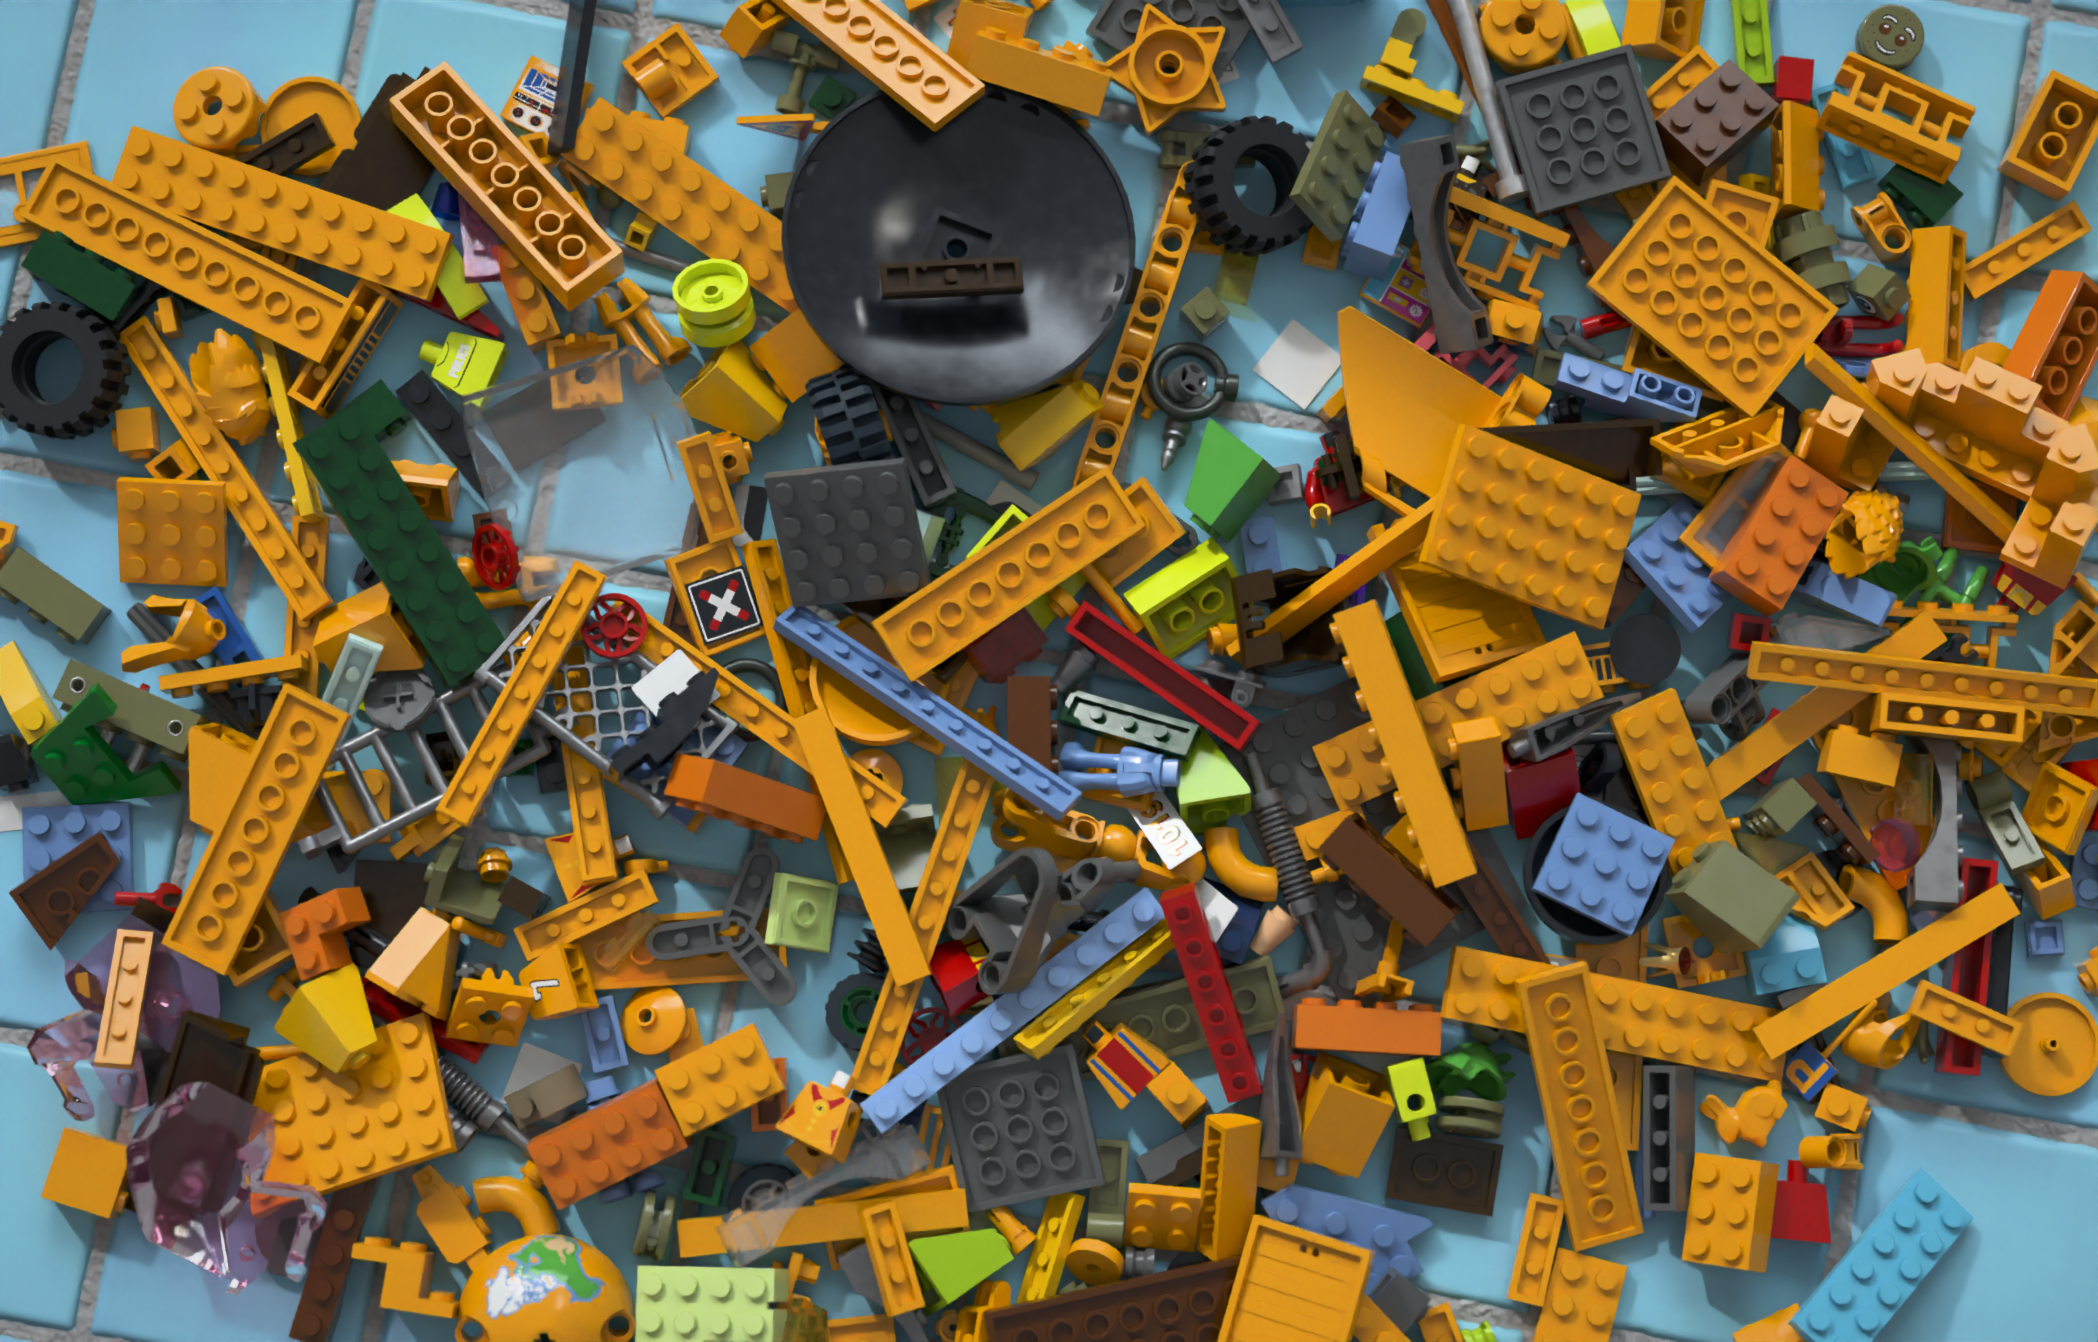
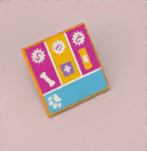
(1401, 291)

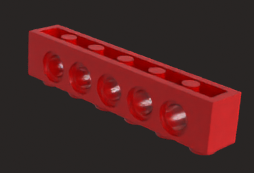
(1211, 992)

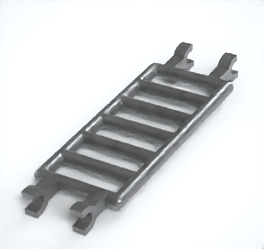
(339, 833)

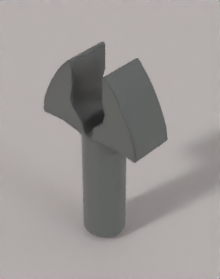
(1571, 338)

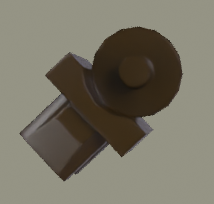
(1350, 479)

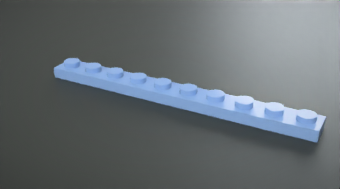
(1012, 1010)

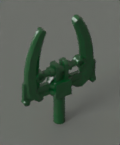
(962, 503)

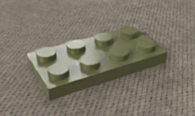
(1338, 166)

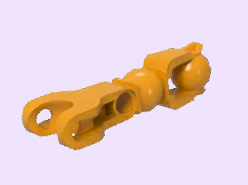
(1113, 841)

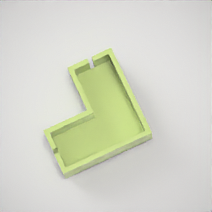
(710, 1304)

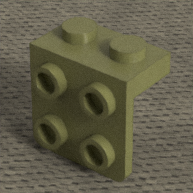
(908, 844)
(458, 889)

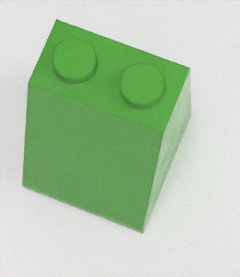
(1227, 483)

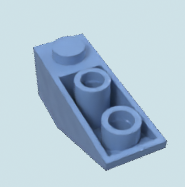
(1848, 598)

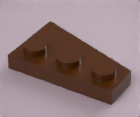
(65, 886)

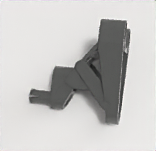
(1023, 938)

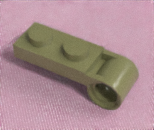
(2003, 822)
(1108, 1201)

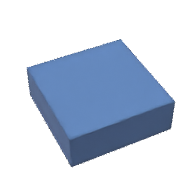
(2044, 938)

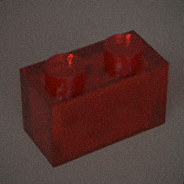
(1005, 647)

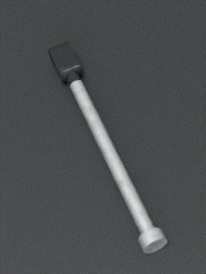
(1512, 183)

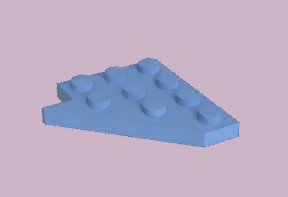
(1352, 1222)

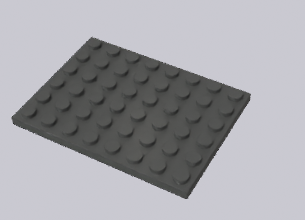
(1347, 919)

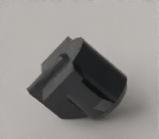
(255, 703)

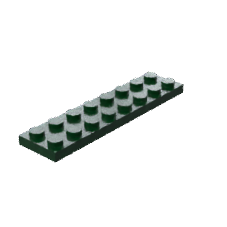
(400, 545)

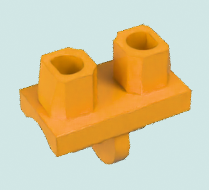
(800, 1269)

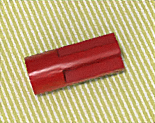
(1602, 324)

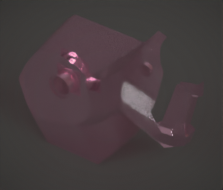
(193, 1188)

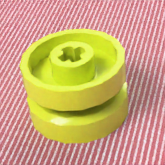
(714, 303)

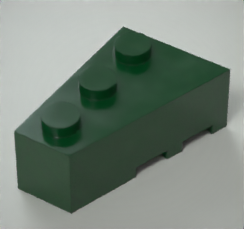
(81, 276)

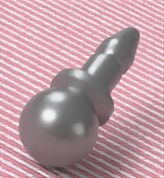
(1174, 437)

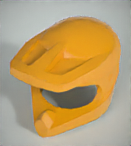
(1871, 1039)

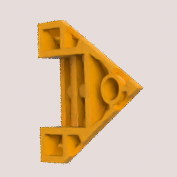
(2075, 655)

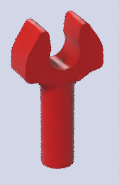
(131, 898)

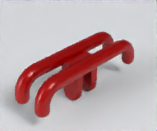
(1839, 331)

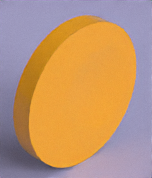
(300, 100)
(2054, 1046)

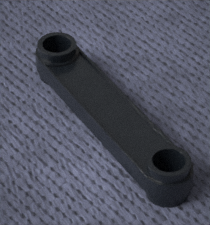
(2002, 963)

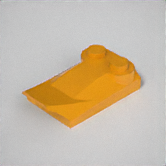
(349, 805)

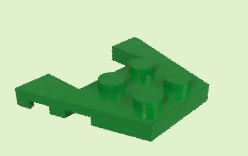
(87, 766)

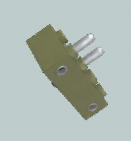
(138, 711)

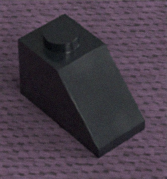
(16, 765)

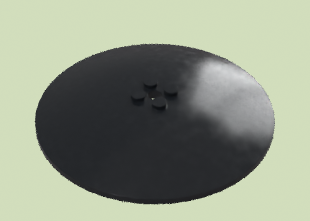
(1000, 184)

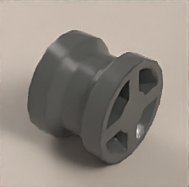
(1186, 375)
(1138, 1262)

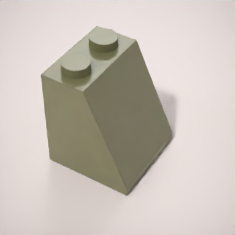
(1730, 898)

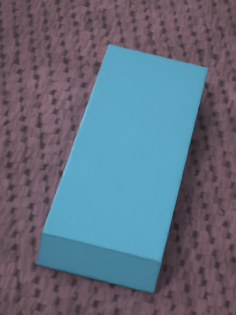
(1848, 160)

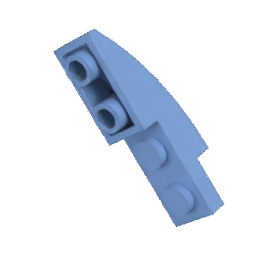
(1628, 395)

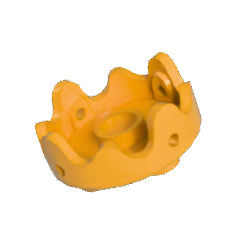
(1520, 51)
(231, 124)

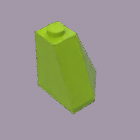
(1210, 788)
(956, 1263)

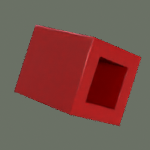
(1792, 80)
(1747, 628)

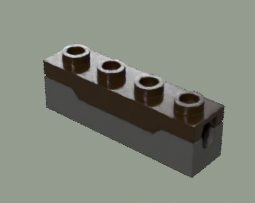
(1182, 1155)

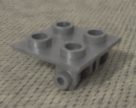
(1245, 684)

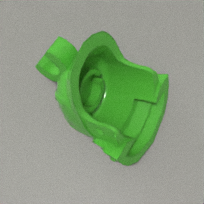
(1910, 571)
(1470, 1068)

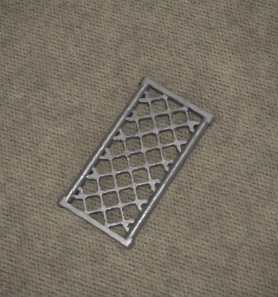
(657, 806)

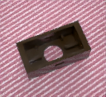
(524, 898)

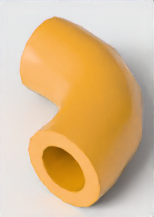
(1235, 869)
(1880, 900)
(518, 1199)

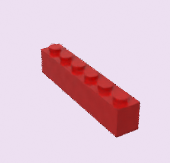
(1163, 677)
(1967, 974)

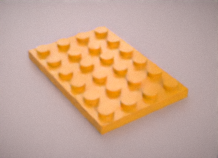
(1712, 297)
(1530, 527)
(360, 1120)

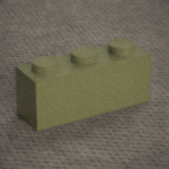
(51, 597)
(1778, 809)

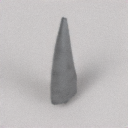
(1565, 729)
(1278, 1105)

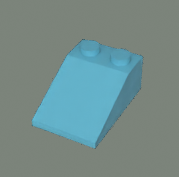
(1786, 960)

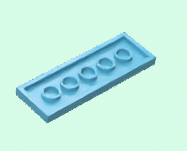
(1883, 1264)

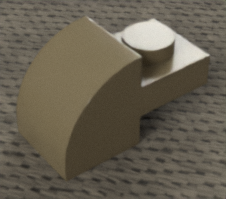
(546, 1096)

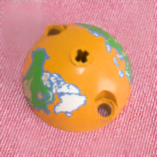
(548, 1288)

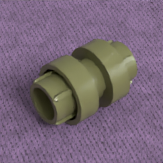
(1807, 248)

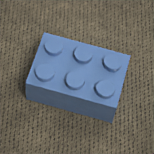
(1378, 220)

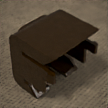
(1301, 654)

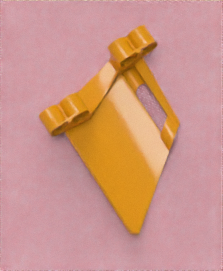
(1409, 407)

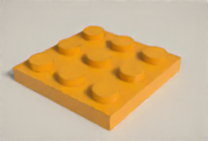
(172, 531)

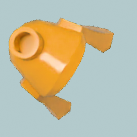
(192, 639)

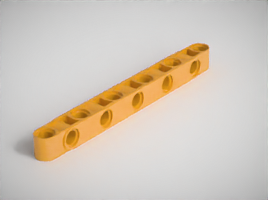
(1140, 333)

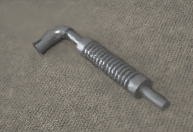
(1294, 878)
(475, 1101)

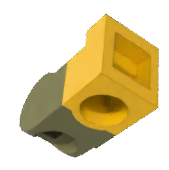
(1406, 32)

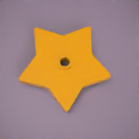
(1166, 44)

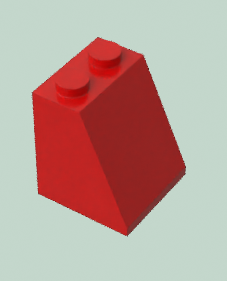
(1538, 788)

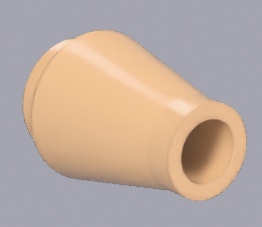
(1273, 930)

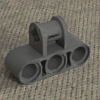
(1727, 696)

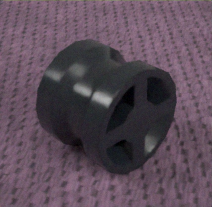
(1563, 410)

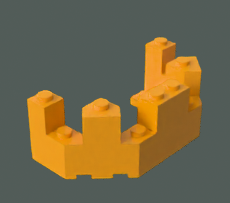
(1985, 430)

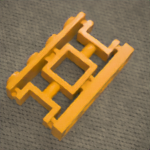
(1888, 135)
(1496, 223)
(1947, 619)

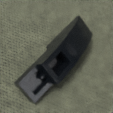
(678, 720)

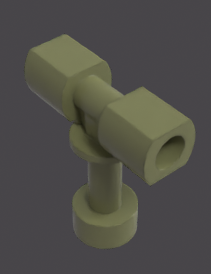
(804, 59)

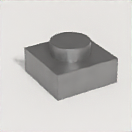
(1289, 486)

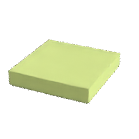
(801, 913)

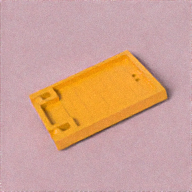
(1457, 618)
(1293, 1293)

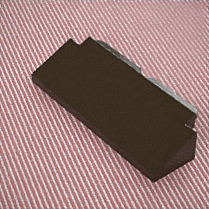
(385, 162)
(1605, 448)
(214, 1054)

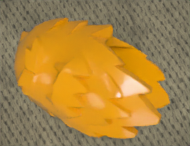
(231, 387)
(1864, 533)

